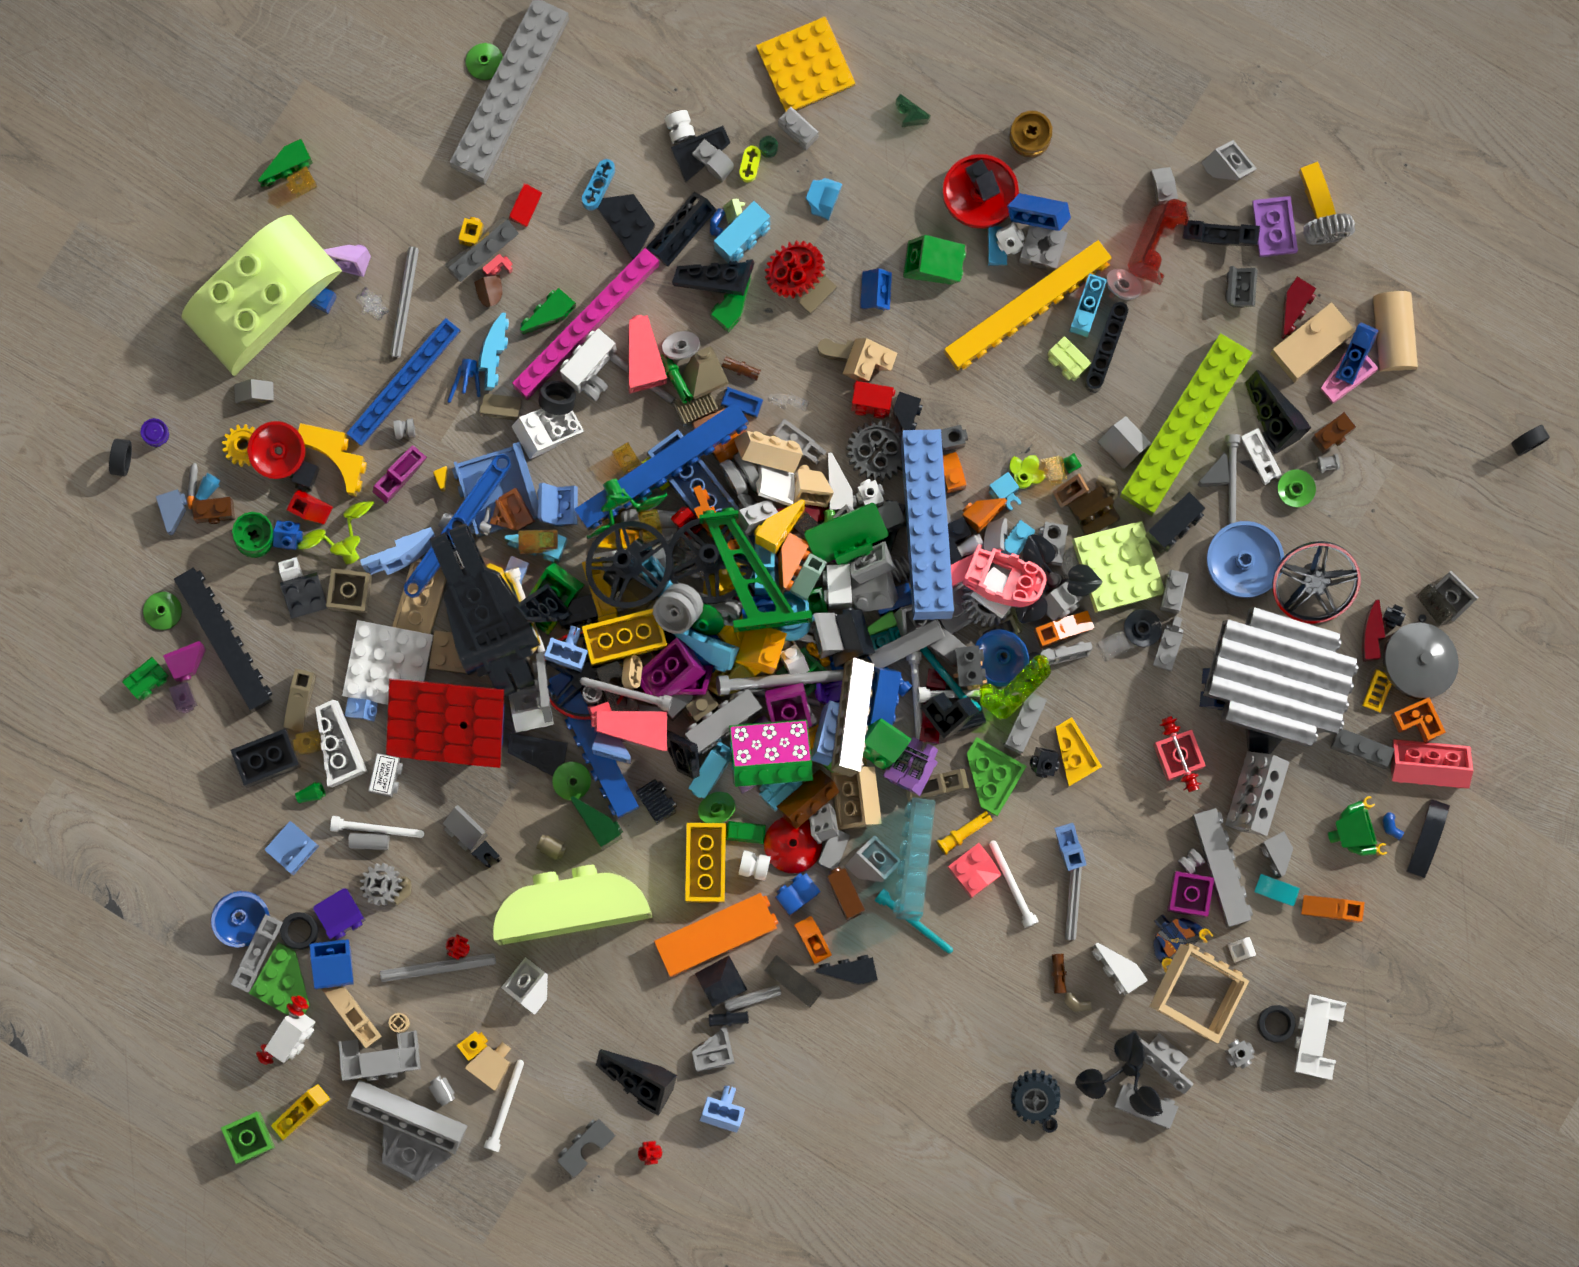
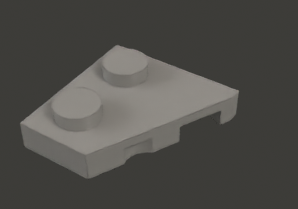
(714, 1052)

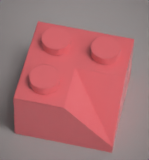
(974, 870)

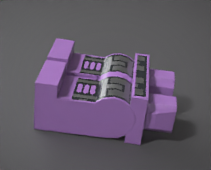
(913, 767)

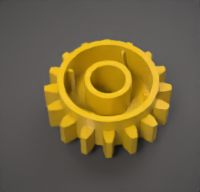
(233, 442)

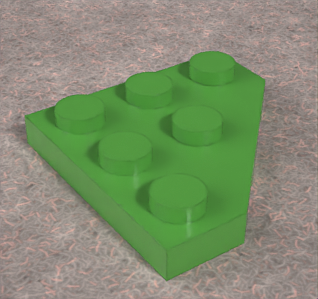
(993, 775)
(280, 980)

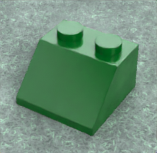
(884, 743)

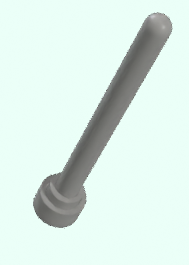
(1232, 442)
(663, 702)

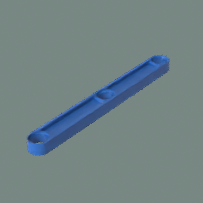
(466, 514)

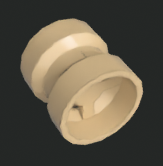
(402, 1023)

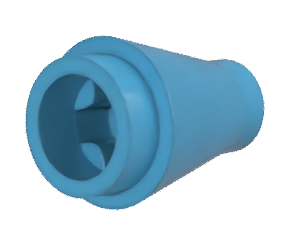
(207, 486)

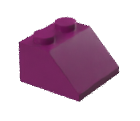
(788, 704)

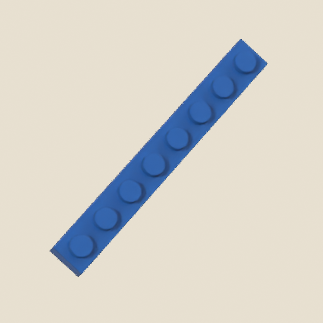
(403, 382)

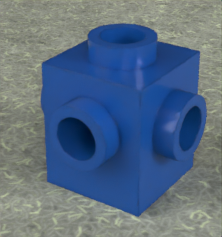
(287, 535)

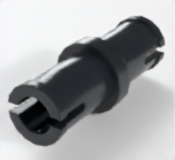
(728, 1019)

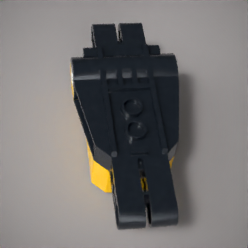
(482, 616)

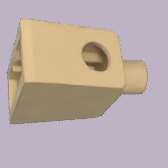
(812, 487)
(490, 1065)

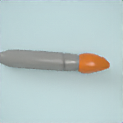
(192, 485)

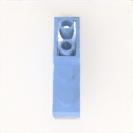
(406, 552)

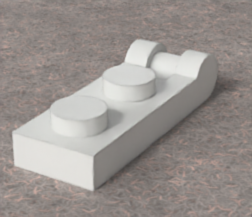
(1261, 455)

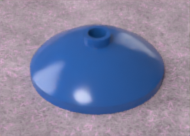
(998, 669)
(237, 930)

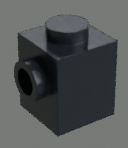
(305, 476)

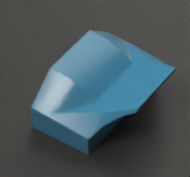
(823, 197)

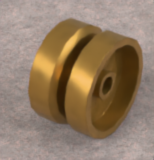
(1028, 144)

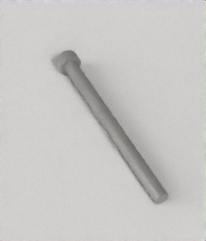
(725, 685)

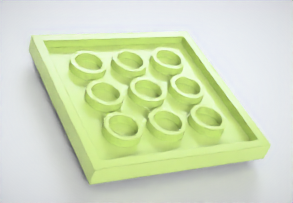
(1123, 563)

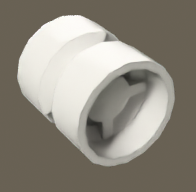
(679, 125)
(754, 865)

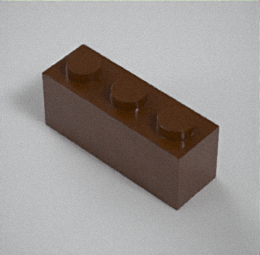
(807, 799)

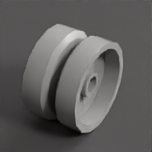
(739, 476)
(678, 608)

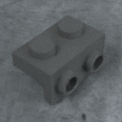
(1241, 287)

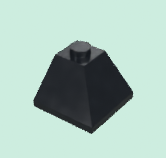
(721, 981)

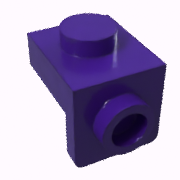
(828, 692)

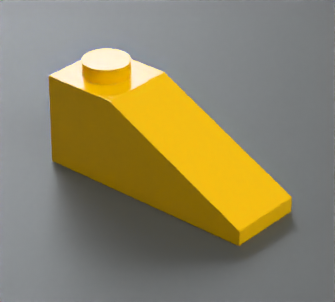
(778, 526)
(300, 1111)

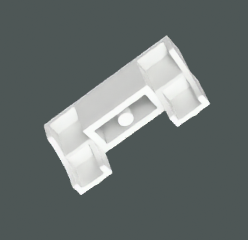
(1313, 1035)

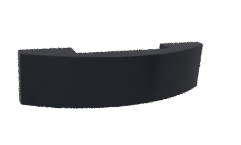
(1221, 234)
(1429, 838)

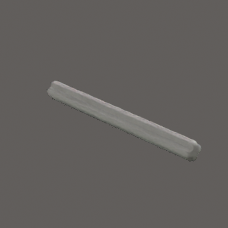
(404, 302)
(437, 967)

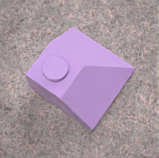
(350, 258)

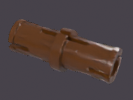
(741, 368)
(1059, 973)

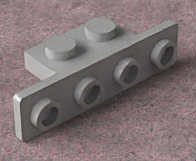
(1167, 1062)

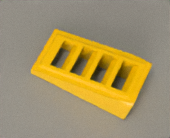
(1387, 685)

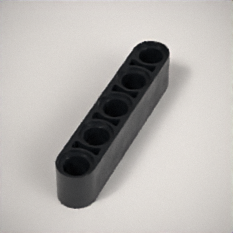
(1112, 340)

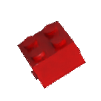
(872, 399)

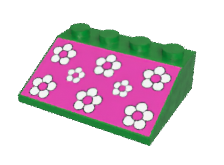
(770, 753)

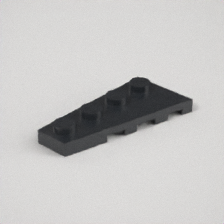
(717, 277)

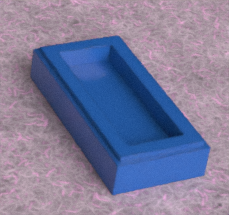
(747, 403)

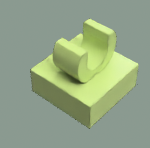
(733, 209)

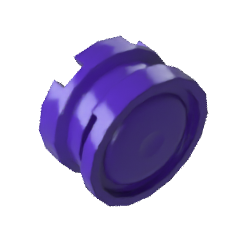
(154, 432)

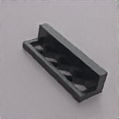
(683, 230)

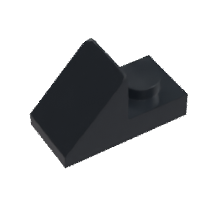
(983, 180)

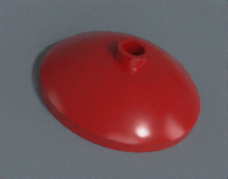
(263, 447)
(789, 858)

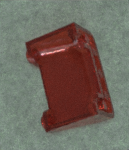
(1144, 259)

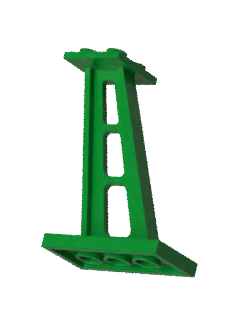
(755, 619)

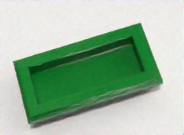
(745, 832)

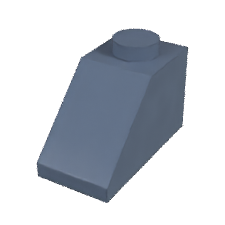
(172, 509)

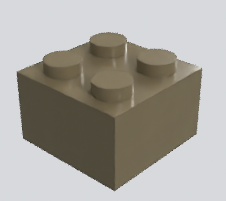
(349, 591)

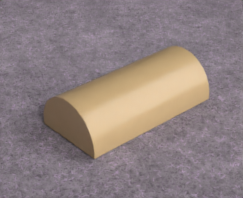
(1396, 331)

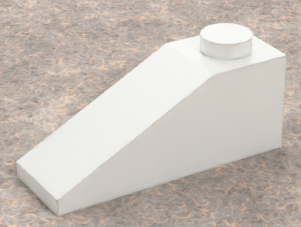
(840, 486)

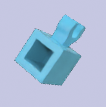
(1005, 488)

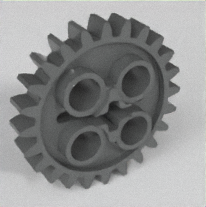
(862, 441)

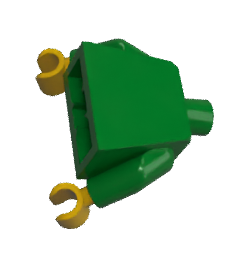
(1356, 830)

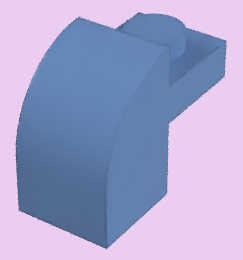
(1070, 847)

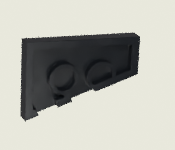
(683, 152)

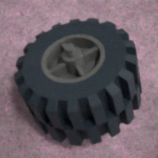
(1035, 1096)

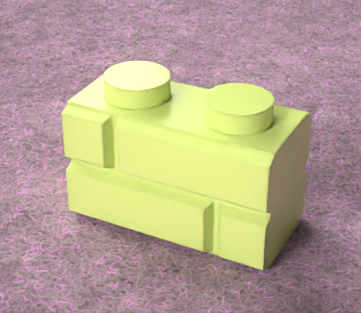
(1068, 359)

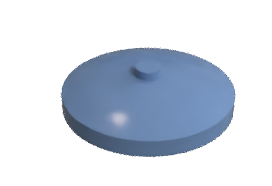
(1244, 559)

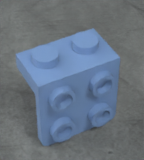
(557, 504)

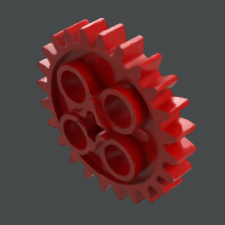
(794, 269)

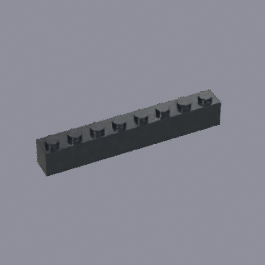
(223, 640)

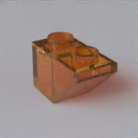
(538, 541)

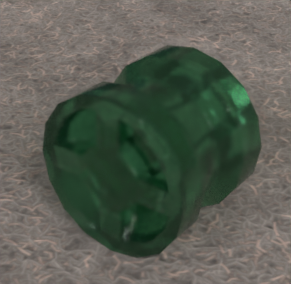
(768, 151)

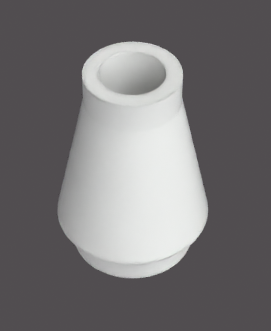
(970, 545)

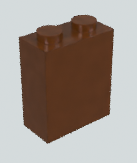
(845, 893)

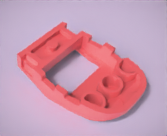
(1023, 584)

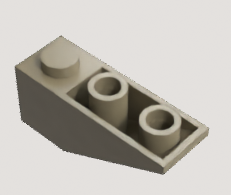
(299, 699)

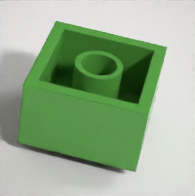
(248, 1137)

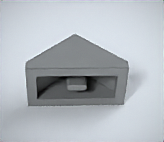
(254, 391)

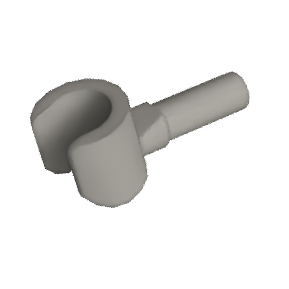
(484, 527)

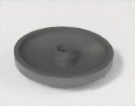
(1420, 661)

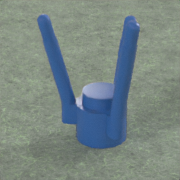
(467, 370)

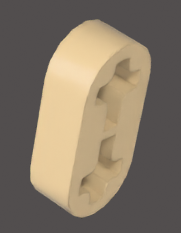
(632, 672)

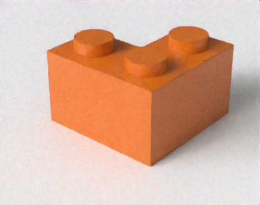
(1421, 715)

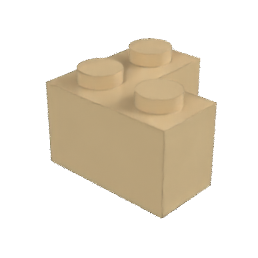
(866, 357)

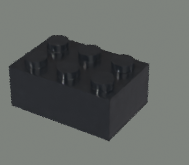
(1175, 523)
(265, 758)

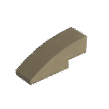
(942, 784)

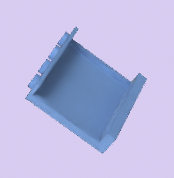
(517, 477)

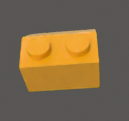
(761, 649)

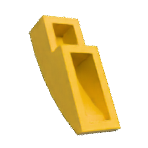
(1317, 190)

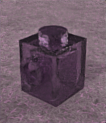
(183, 697)

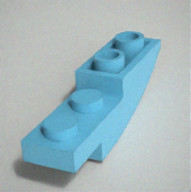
(494, 344)

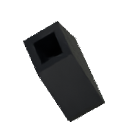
(906, 410)
(582, 611)

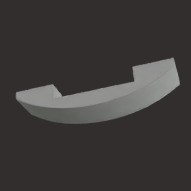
(256, 953)

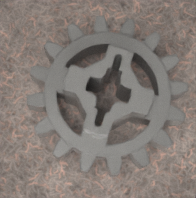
(389, 884)

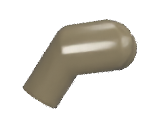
(405, 892)
(1075, 1005)

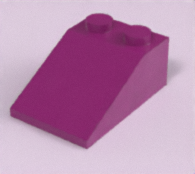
(671, 670)

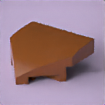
(511, 511)

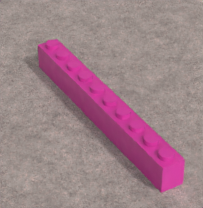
(588, 320)

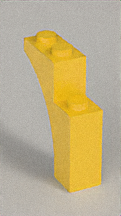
(332, 445)

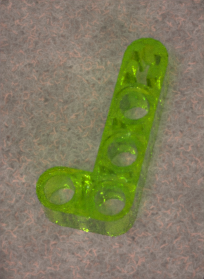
(1037, 669)

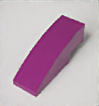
(399, 474)

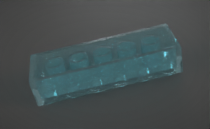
(915, 859)

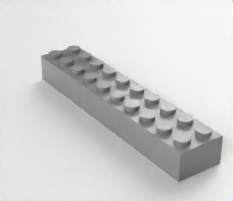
(509, 90)

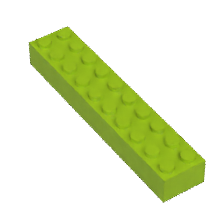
(1186, 424)

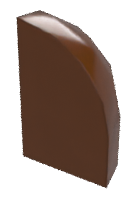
(489, 290)

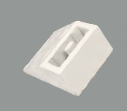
(544, 431)
(1124, 972)

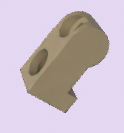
(835, 351)

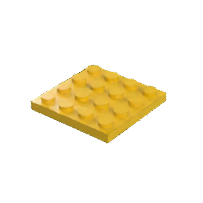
(805, 65)

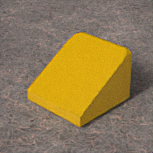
(441, 477)

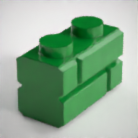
(145, 679)

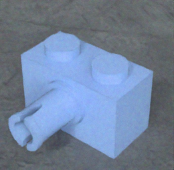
(567, 652)
(722, 1112)

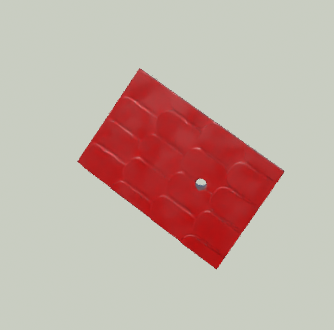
(428, 719)

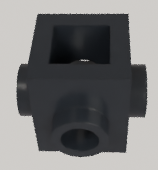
(1044, 762)

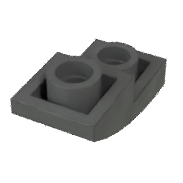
(746, 501)

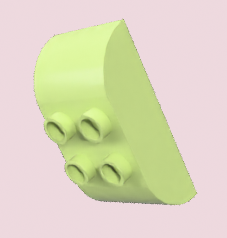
(259, 292)
(569, 905)

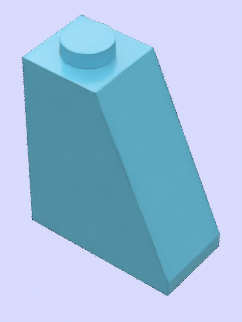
(711, 770)

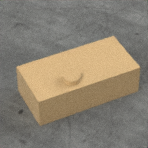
(1312, 342)

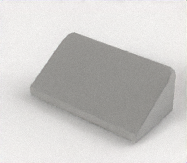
(833, 851)

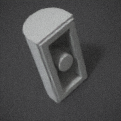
(369, 841)

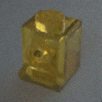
(307, 185)
(620, 453)
(1054, 469)
(314, 745)

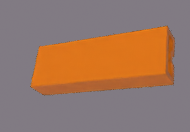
(716, 934)

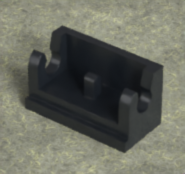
(484, 852)

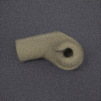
(1110, 486)

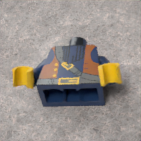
(1173, 934)

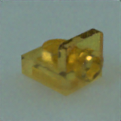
(651, 518)

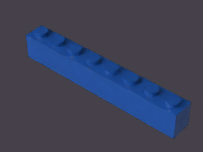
(605, 769)

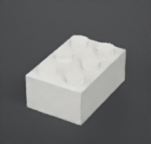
(588, 360)

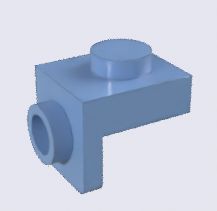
(361, 709)

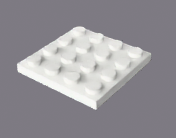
(383, 654)

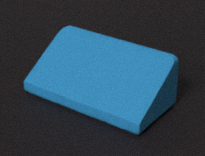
(995, 255)

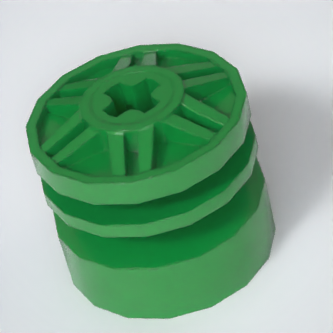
(248, 525)

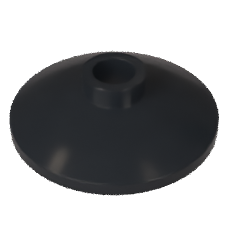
(1150, 623)

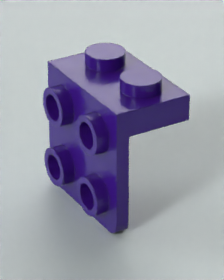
(339, 914)

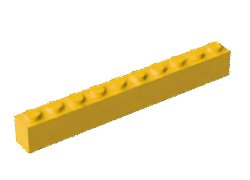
(1027, 305)

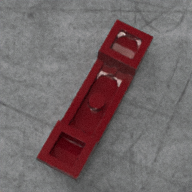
(928, 732)

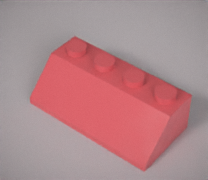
(1431, 764)

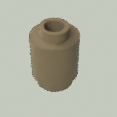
(551, 846)

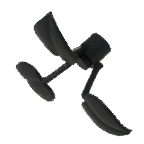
(1081, 577)
(1129, 1049)

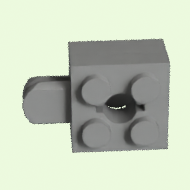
(1043, 248)

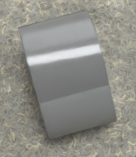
(946, 648)

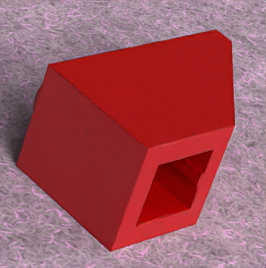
(309, 507)

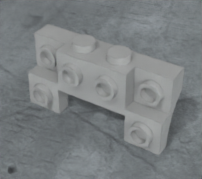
(380, 1063)

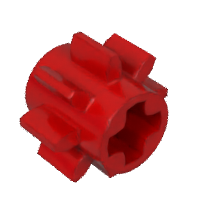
(457, 946)
(650, 1153)

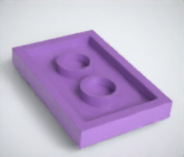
(1276, 226)

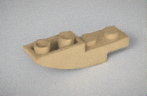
(352, 1015)

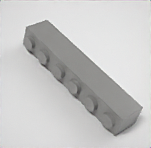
(1221, 867)
(407, 1116)

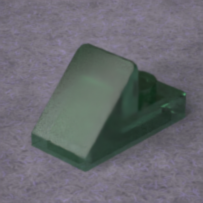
(915, 115)

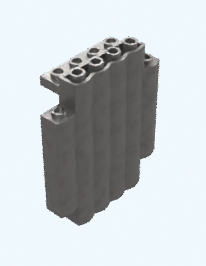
(1281, 677)

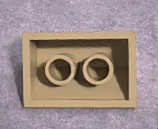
(768, 451)
(858, 800)

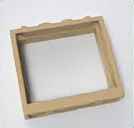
(1227, 1006)

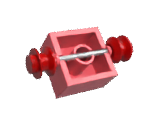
(1179, 755)

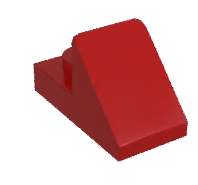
(684, 516)

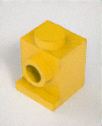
(468, 225)
(469, 1052)

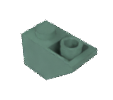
(808, 577)

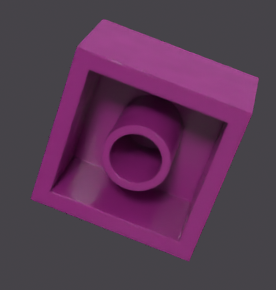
(1190, 894)

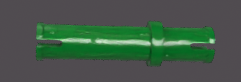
(672, 371)

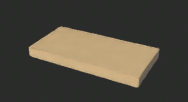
(420, 612)

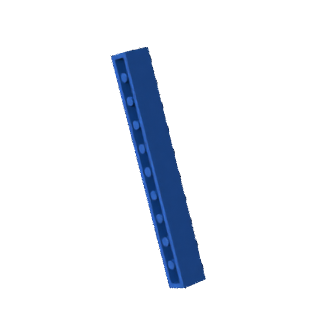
(668, 463)

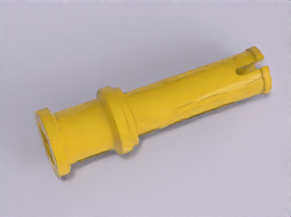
(956, 837)

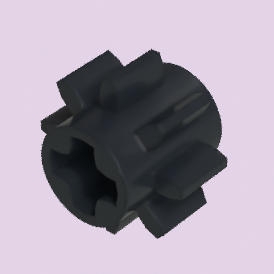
(1394, 616)

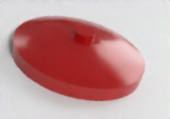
(965, 202)

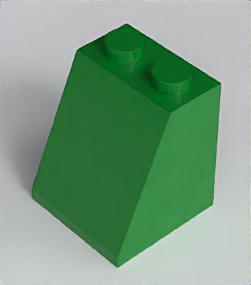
(934, 260)

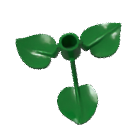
(615, 499)

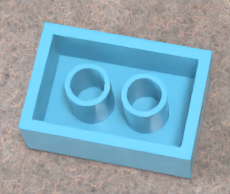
(742, 233)

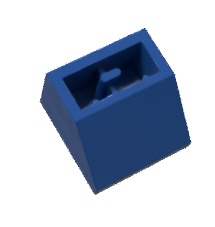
(331, 964)

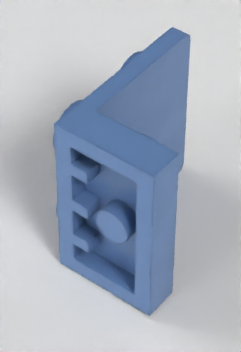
(291, 848)

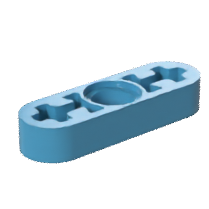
(599, 192)

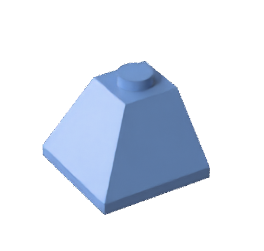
(610, 748)

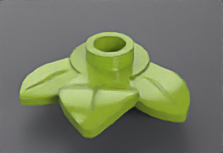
(1027, 468)

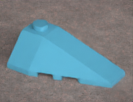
(711, 649)

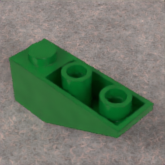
(289, 159)
(554, 310)
(730, 310)

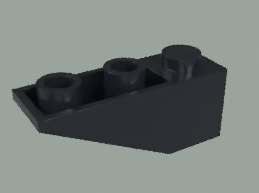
(854, 972)

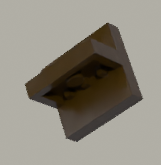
(1094, 511)

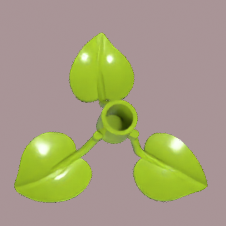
(346, 547)

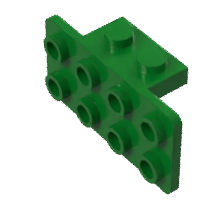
(847, 535)

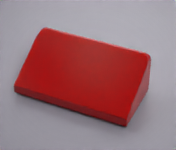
(525, 205)

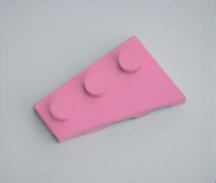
(1335, 388)

